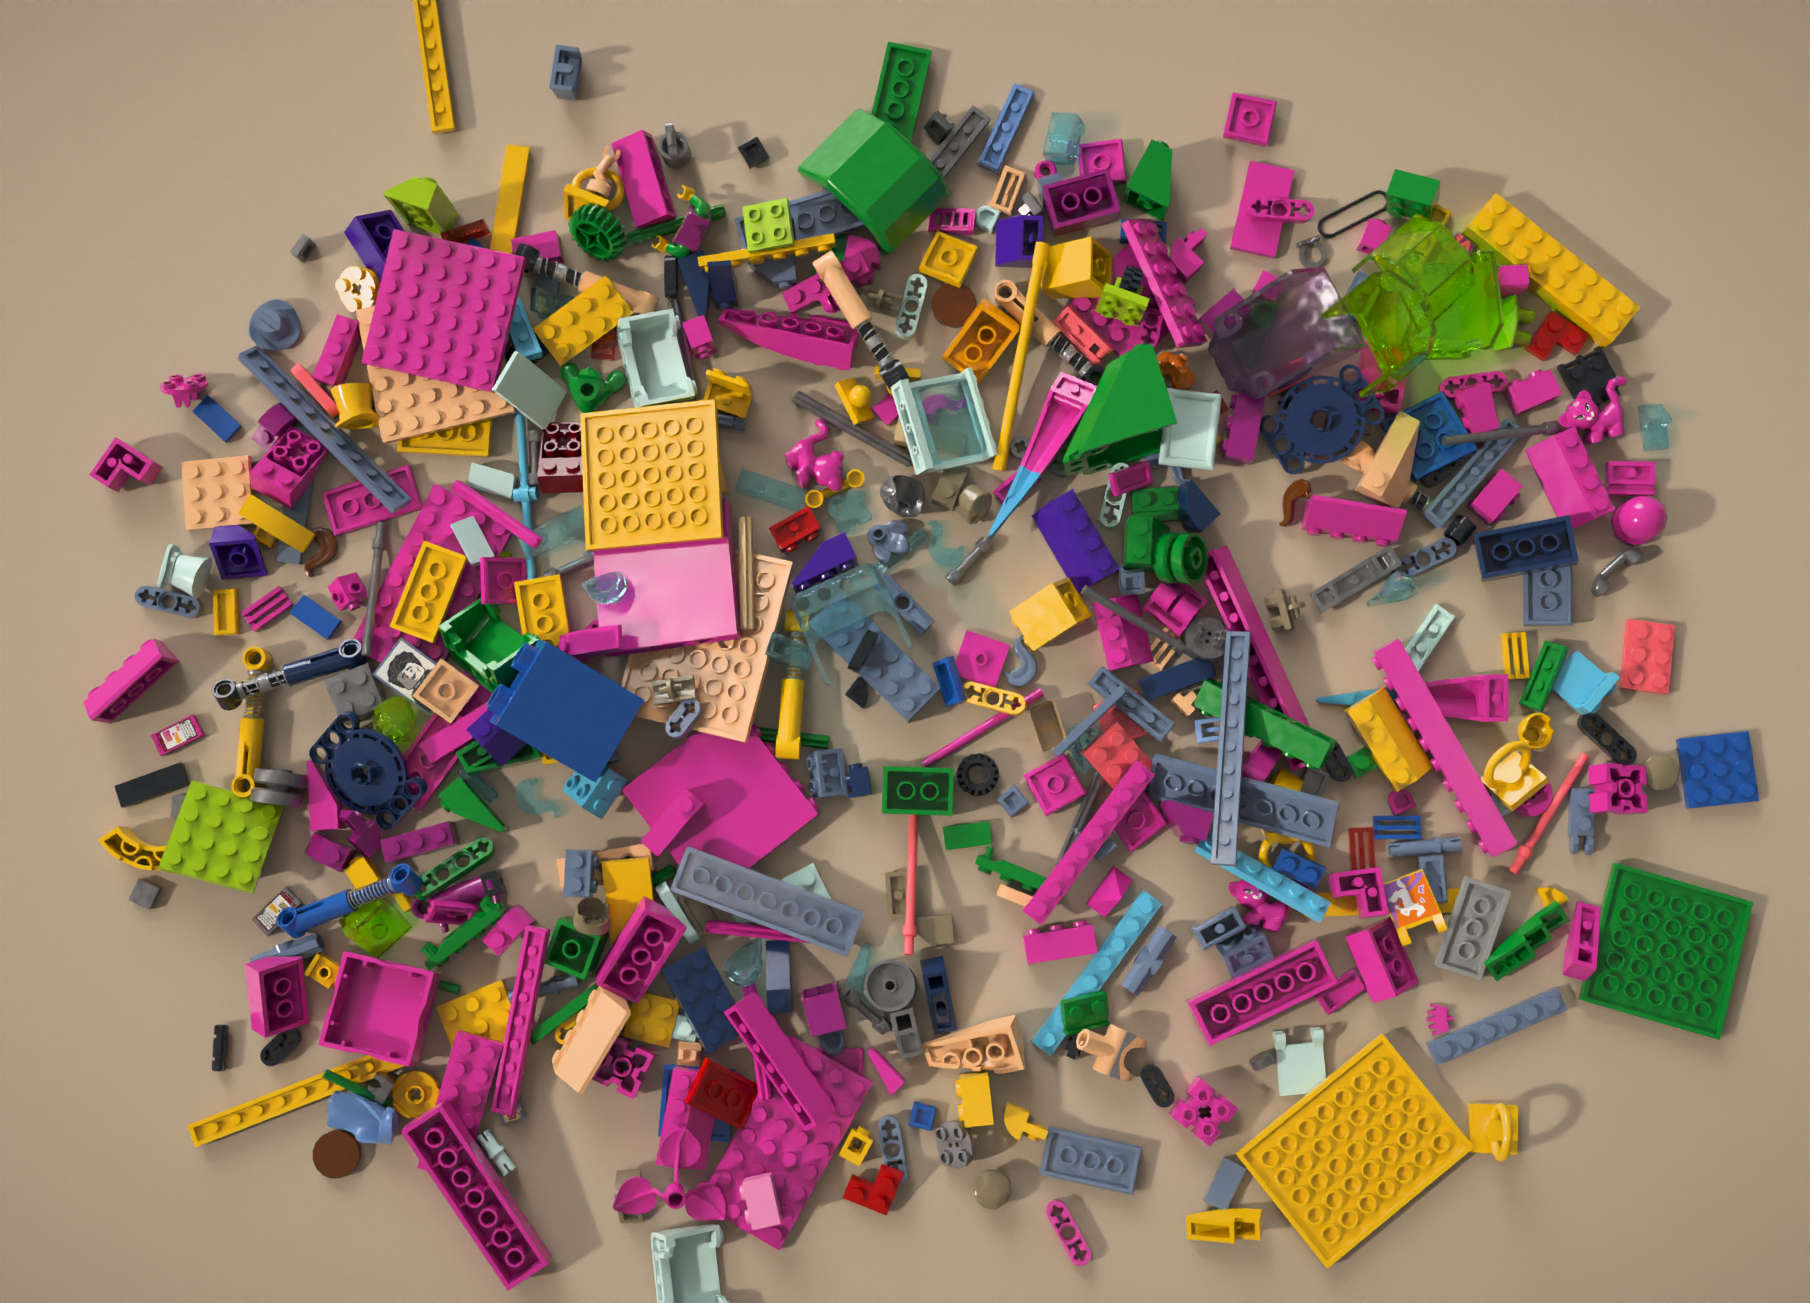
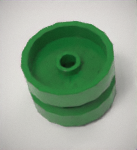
(1180, 557)

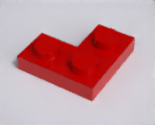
(1555, 331)
(876, 1195)

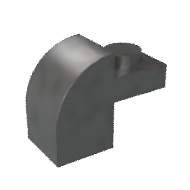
(906, 1033)

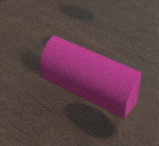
(643, 179)

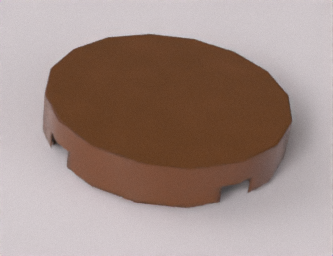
(953, 305)
(336, 1154)

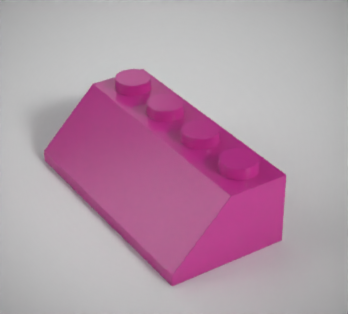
(1569, 478)
(1352, 520)
(130, 681)
(640, 951)
(680, 1114)

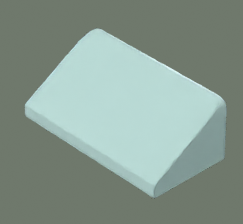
(492, 480)
(472, 540)

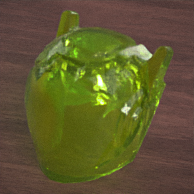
(395, 720)

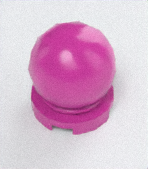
(1638, 520)

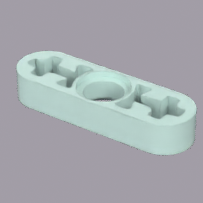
(902, 320)
(1105, 510)
(673, 905)

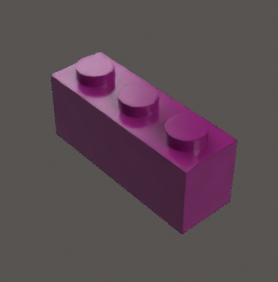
(1242, 428)
(420, 842)

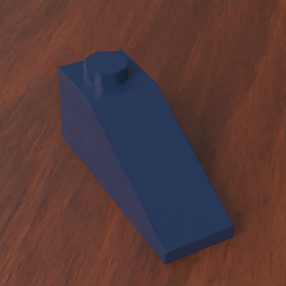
(697, 283)
(723, 284)
(778, 977)
(938, 995)

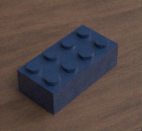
(1525, 548)
(702, 998)

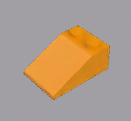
(981, 339)

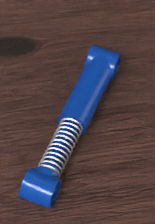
(298, 921)

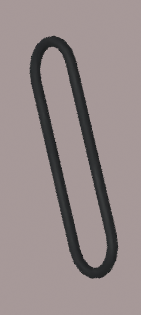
(1347, 206)

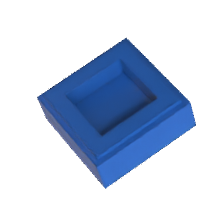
(922, 1116)

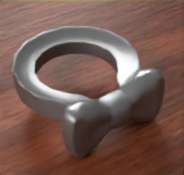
(1302, 245)

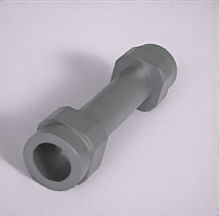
(534, 440)
(587, 559)
(955, 575)
(853, 1000)

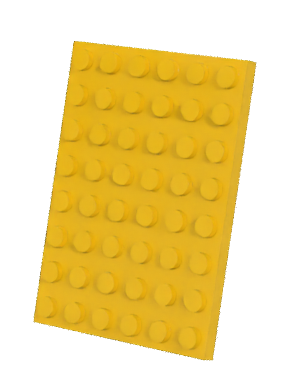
(1354, 1150)

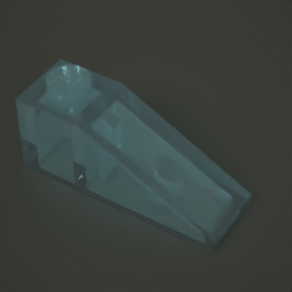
(557, 532)

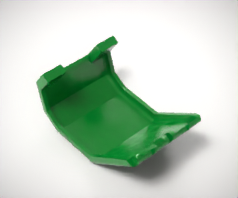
(877, 177)

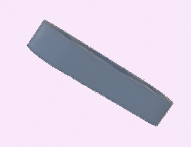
(1436, 545)
(160, 602)
(895, 1131)

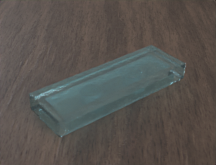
(771, 490)

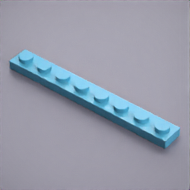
(1100, 965)

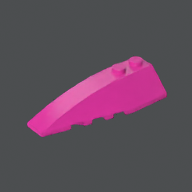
(811, 340)

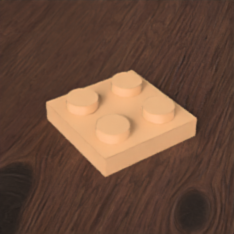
(445, 690)

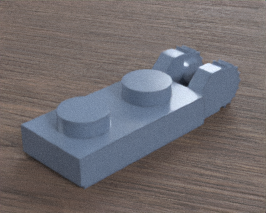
(1580, 820)

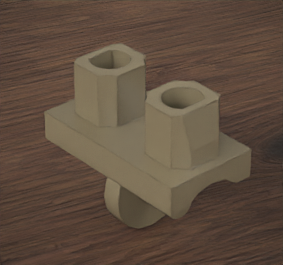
(881, 301)
(1285, 619)
(674, 690)

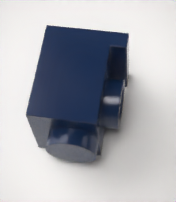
(858, 781)

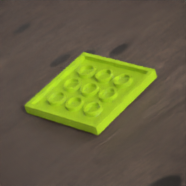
(221, 838)

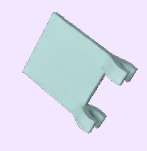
(1299, 1064)

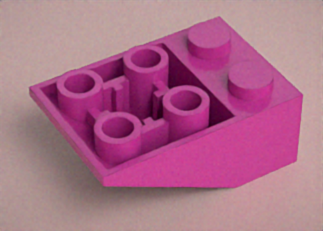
(1370, 369)
(288, 467)

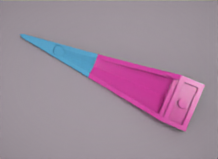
(1056, 425)
(1467, 697)

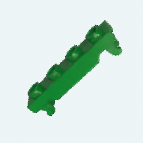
(1009, 871)
(469, 929)

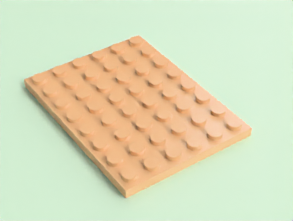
(724, 672)

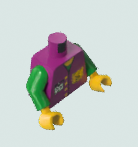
(691, 229)

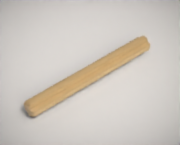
(746, 573)

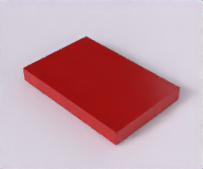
(722, 1094)

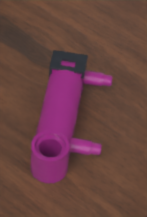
(468, 891)

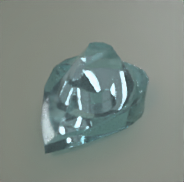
(606, 587)
(1394, 590)
(1075, 750)
(745, 964)

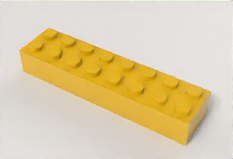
(1553, 271)

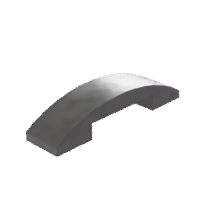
(1355, 579)

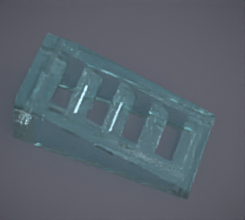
(858, 971)

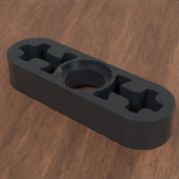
(1617, 738)

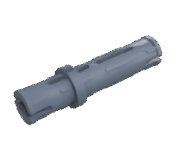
(1433, 846)
(554, 985)

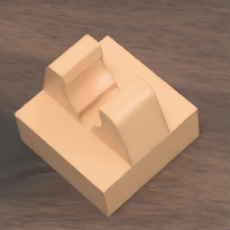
(1183, 704)
(689, 1053)

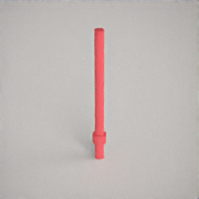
(1525, 852)
(909, 928)

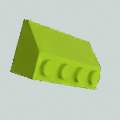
(423, 204)

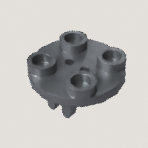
(1197, 636)
(955, 1144)

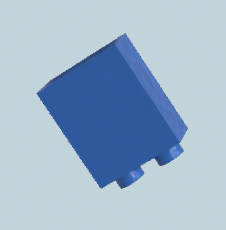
(564, 708)

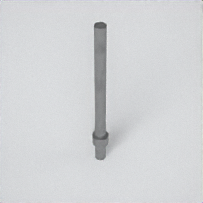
(1546, 429)
(378, 546)
(1177, 644)

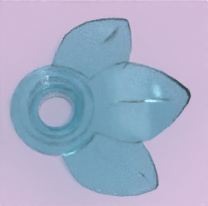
(852, 512)

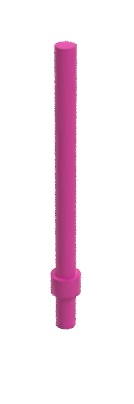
(977, 731)

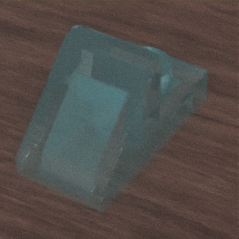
(547, 302)
(1653, 426)
(788, 651)

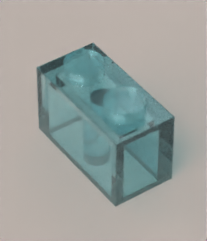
(1063, 138)

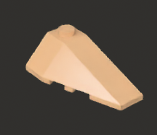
(1391, 467)
(986, 1046)

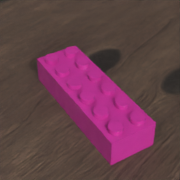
(1261, 992)

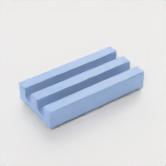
(1199, 731)

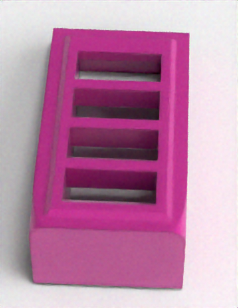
(953, 212)
(891, 1077)

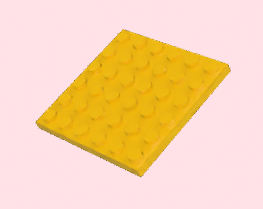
(651, 475)

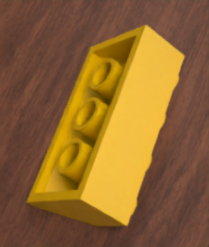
(1389, 739)

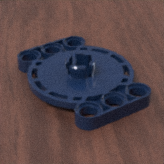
(1343, 413)
(385, 779)

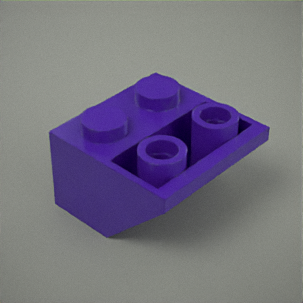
(1017, 240)

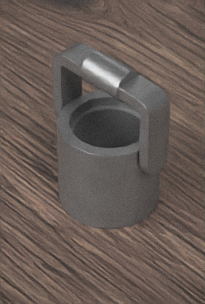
(674, 148)

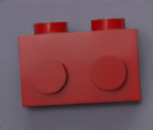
(795, 530)

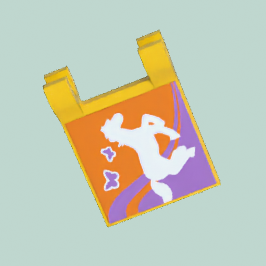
(1412, 904)

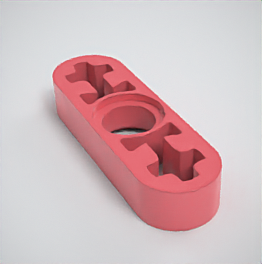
(315, 389)

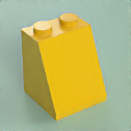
(1077, 269)
(1050, 613)

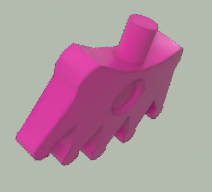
(1440, 1019)

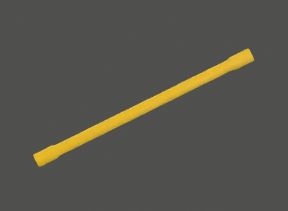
(1039, 261)

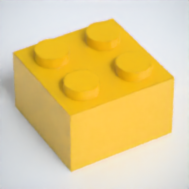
(976, 1099)

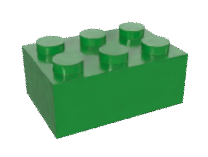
(917, 791)

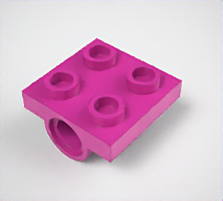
(1175, 606)

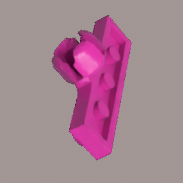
(815, 289)

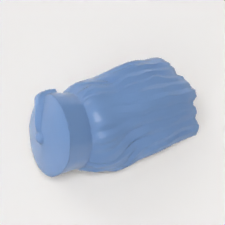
(362, 1118)

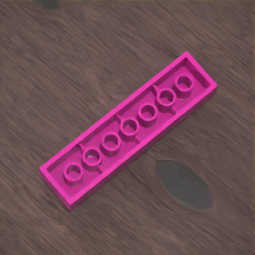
(476, 1194)

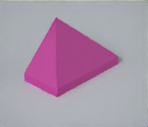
(1109, 891)

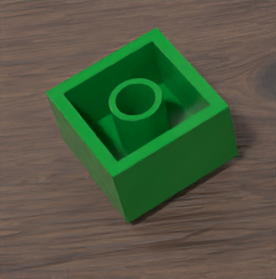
(1412, 195)
(574, 951)

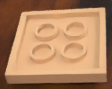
(216, 491)

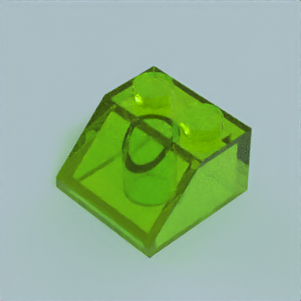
(375, 926)

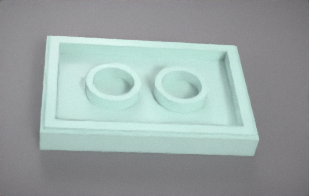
(529, 390)

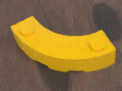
(132, 850)

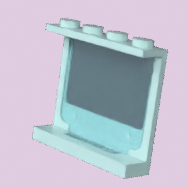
(944, 422)

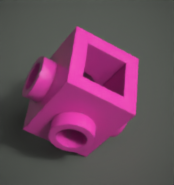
(348, 592)

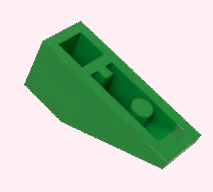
(466, 802)

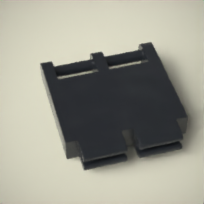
(1589, 375)

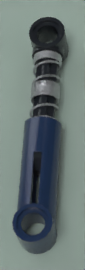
(346, 656)

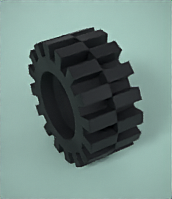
(977, 760)

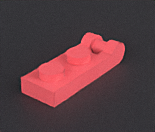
(1082, 335)

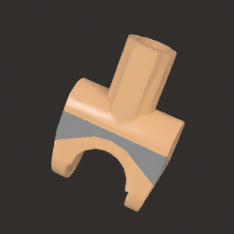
(1110, 1050)

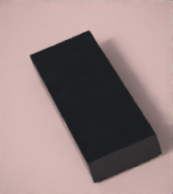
(152, 785)

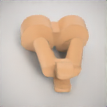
(600, 185)

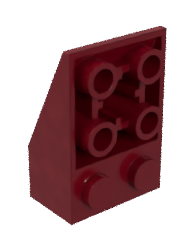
(561, 458)

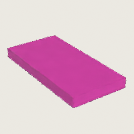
(1256, 235)
(356, 508)

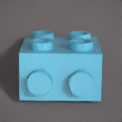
(1583, 684)
(595, 796)

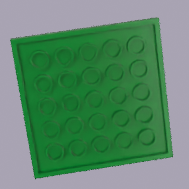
(1667, 950)

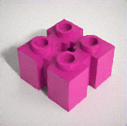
(1617, 789)
(629, 1079)
(1206, 1125)

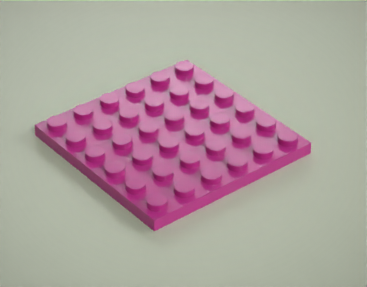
(444, 310)

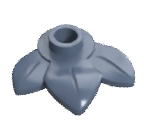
(891, 541)

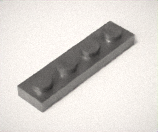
(959, 140)

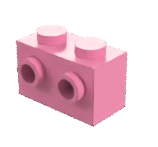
(761, 1201)

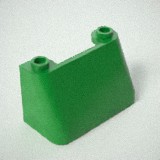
(484, 644)

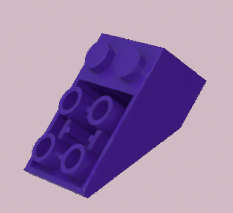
(829, 559)

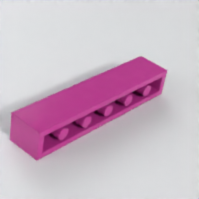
(780, 1061)

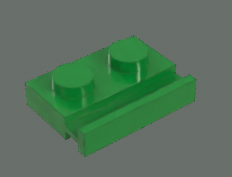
(1156, 503)
(1084, 1012)

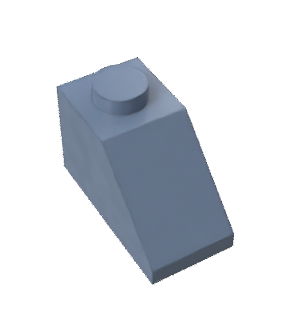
(778, 273)

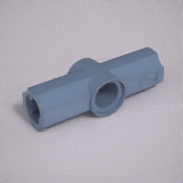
(914, 614)
(303, 947)
(1148, 960)

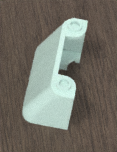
(654, 359)
(687, 1264)

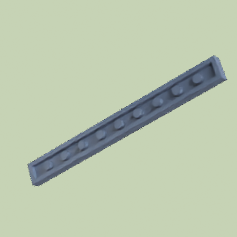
(324, 429)
(1231, 749)

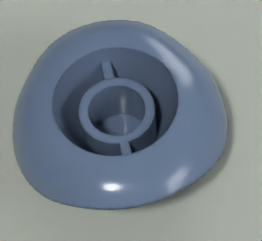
(274, 325)

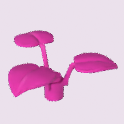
(681, 1149)

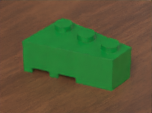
(478, 761)

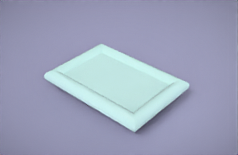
(1195, 436)

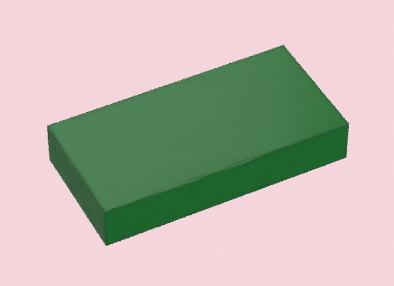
(967, 835)

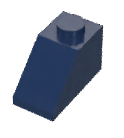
(1194, 508)

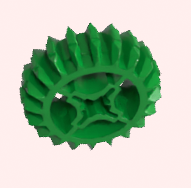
(598, 232)

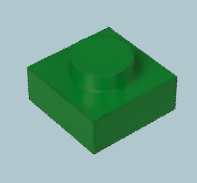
(1361, 762)

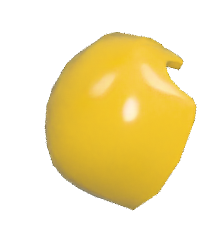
(1535, 731)

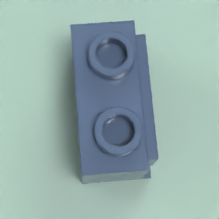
(566, 72)

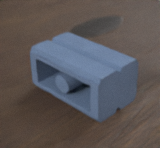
(1218, 928)

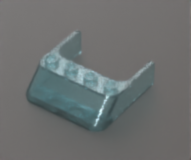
(842, 603)

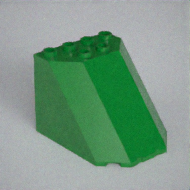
(1123, 415)

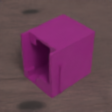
(824, 1008)

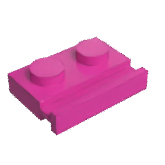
(1630, 478)

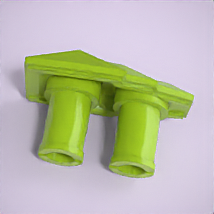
(1509, 332)

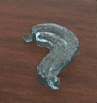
(940, 554)
(525, 799)

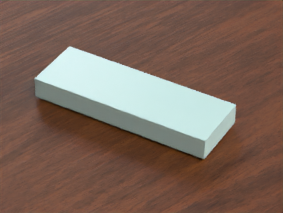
(1428, 635)

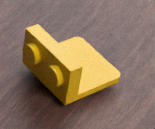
(731, 394)

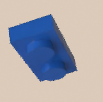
(1299, 868)

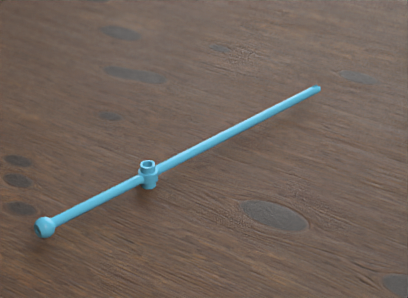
(525, 493)

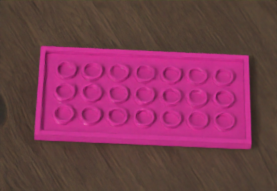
(432, 526)
(780, 1145)

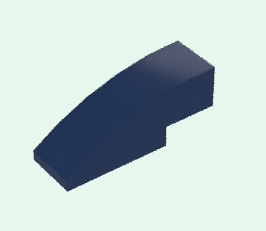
(1176, 678)

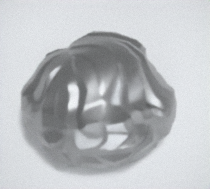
(903, 495)

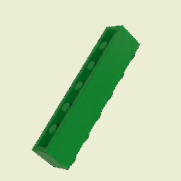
(1272, 727)

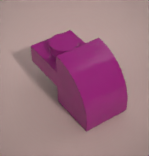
(273, 426)
(366, 834)

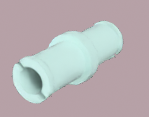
(496, 1152)

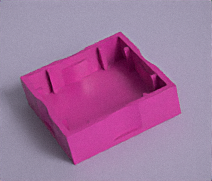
(380, 1009)

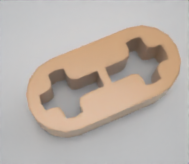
(1013, 895)

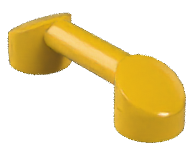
(815, 498)

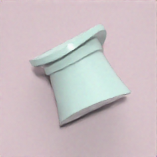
(184, 571)

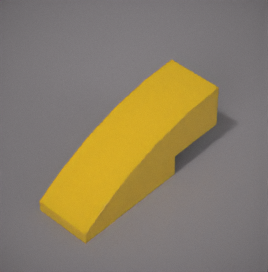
(276, 523)
(1225, 1225)

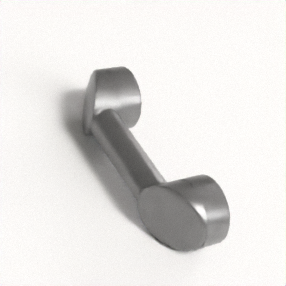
(1600, 583)

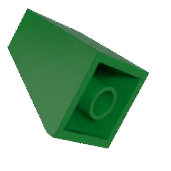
(1151, 181)
(1139, 542)

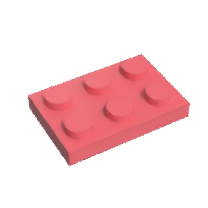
(1647, 656)
(1114, 754)

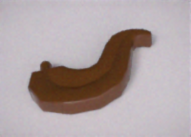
(1298, 489)
(328, 549)

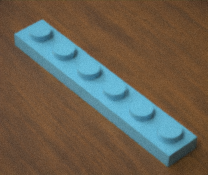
(1272, 883)

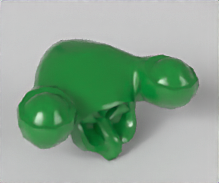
(588, 386)

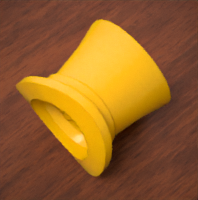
(355, 406)

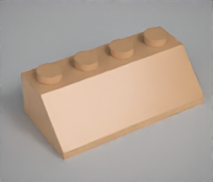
(590, 1038)

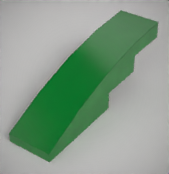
(1525, 939)

